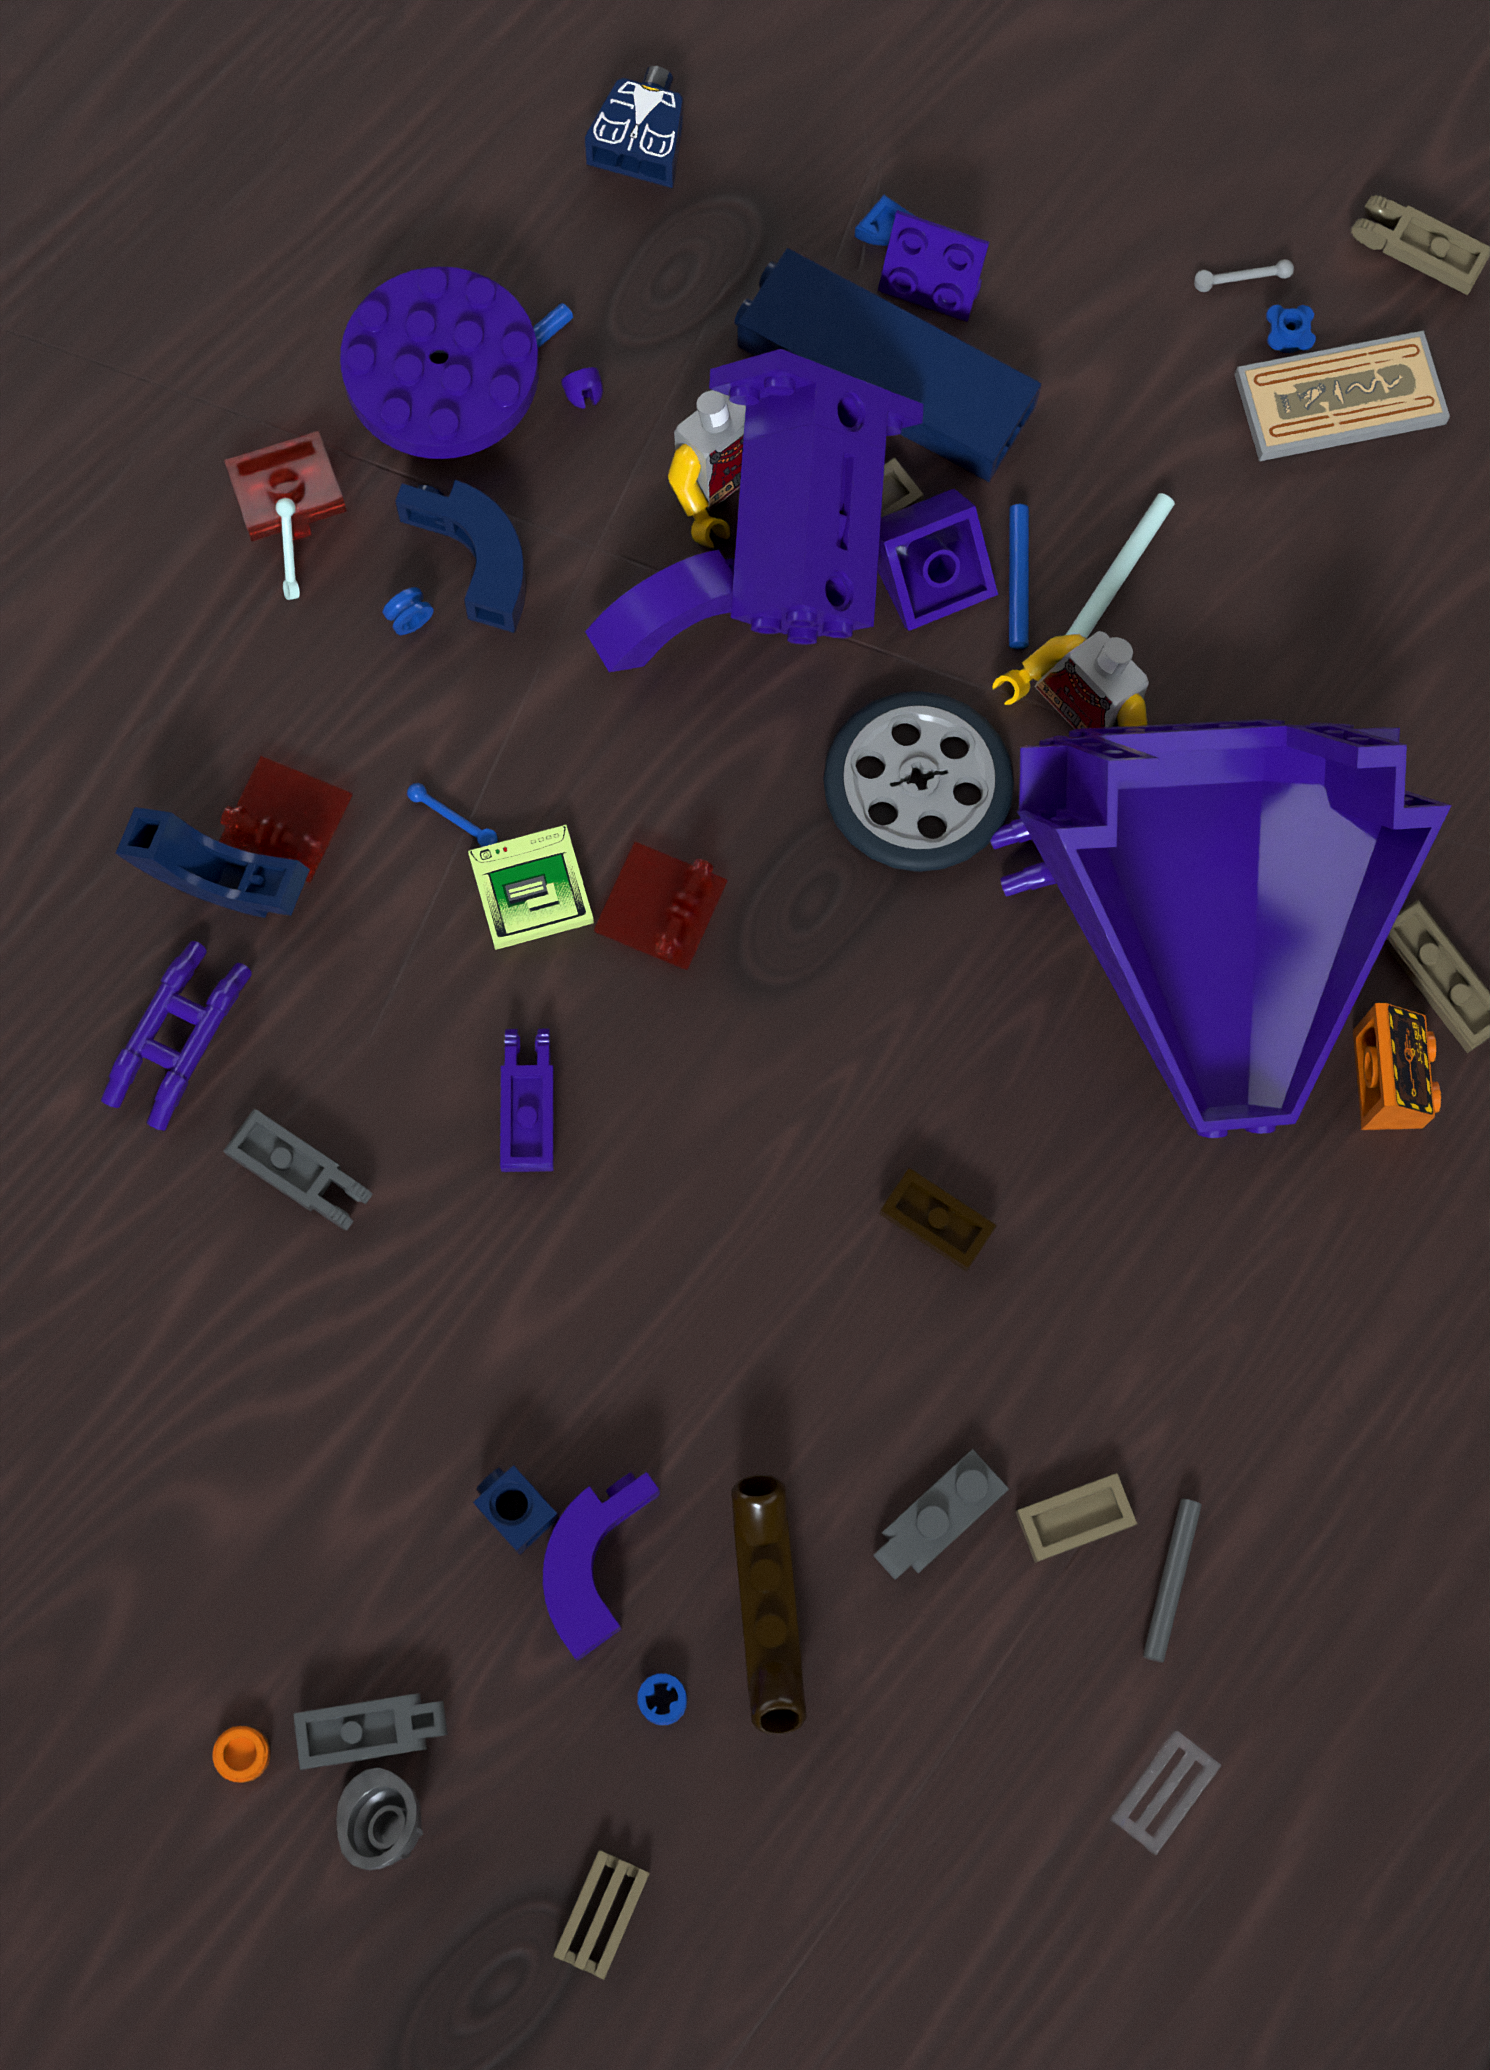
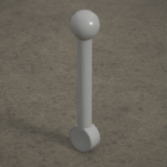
(1205, 279)

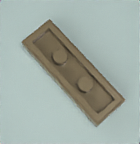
(1441, 975)

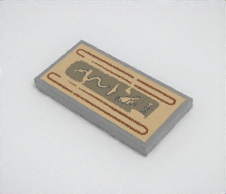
(1341, 395)

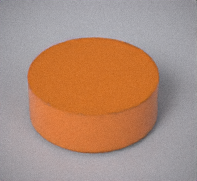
(241, 1754)

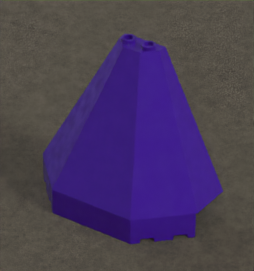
(1231, 890)

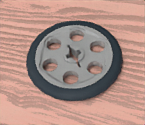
(901, 843)

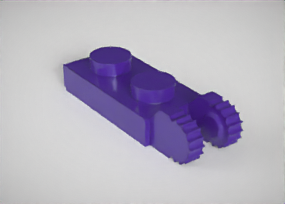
(527, 1107)

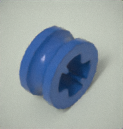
(408, 611)
(648, 1690)

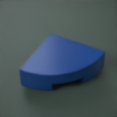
(878, 223)

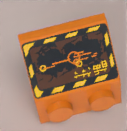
(1395, 1069)

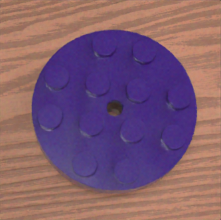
(440, 362)

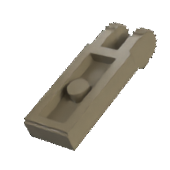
(1422, 243)

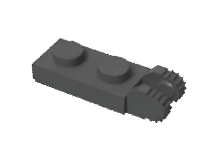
(293, 1167)

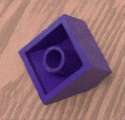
(934, 559)

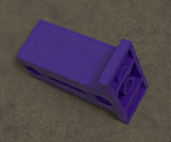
(809, 493)

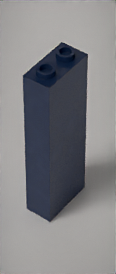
(968, 397)

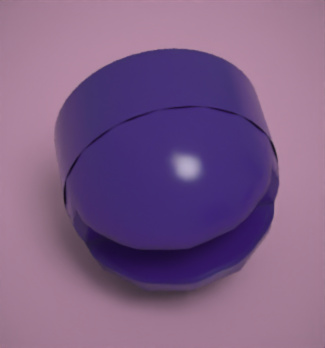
(582, 385)

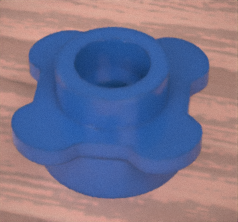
(1290, 340)

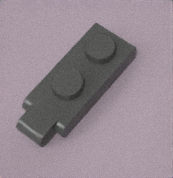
(940, 1515)
(367, 1730)

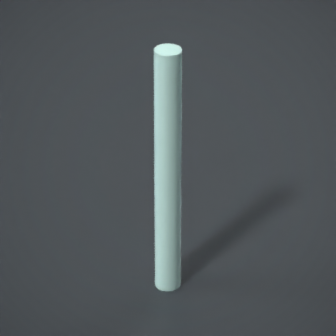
(1122, 566)

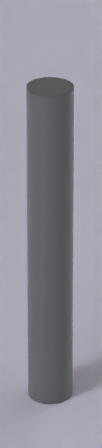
(1172, 1580)

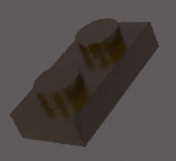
(937, 1219)

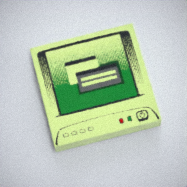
(531, 887)

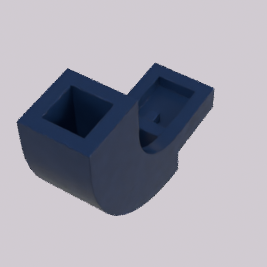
(475, 520)
(209, 869)

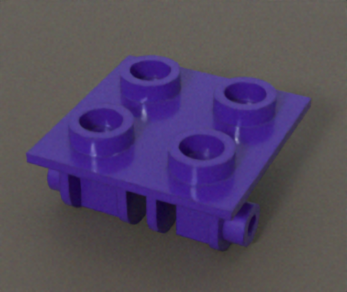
(933, 266)

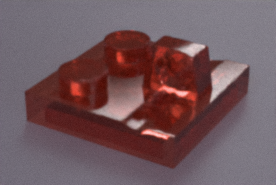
(285, 470)

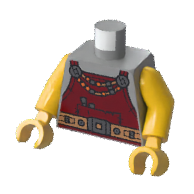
(708, 462)
(1085, 680)

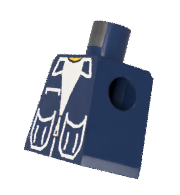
(639, 129)

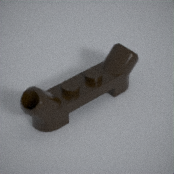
(768, 1605)

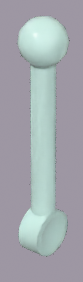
(285, 508)

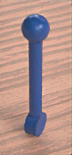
(418, 793)

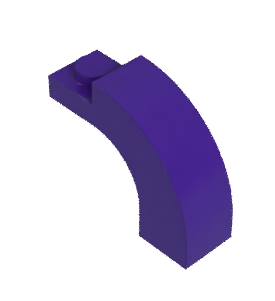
(660, 608)
(569, 1562)

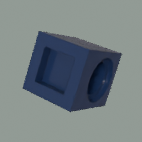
(531, 1525)

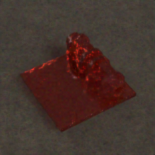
(285, 815)
(661, 905)

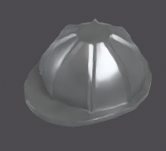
(378, 1819)

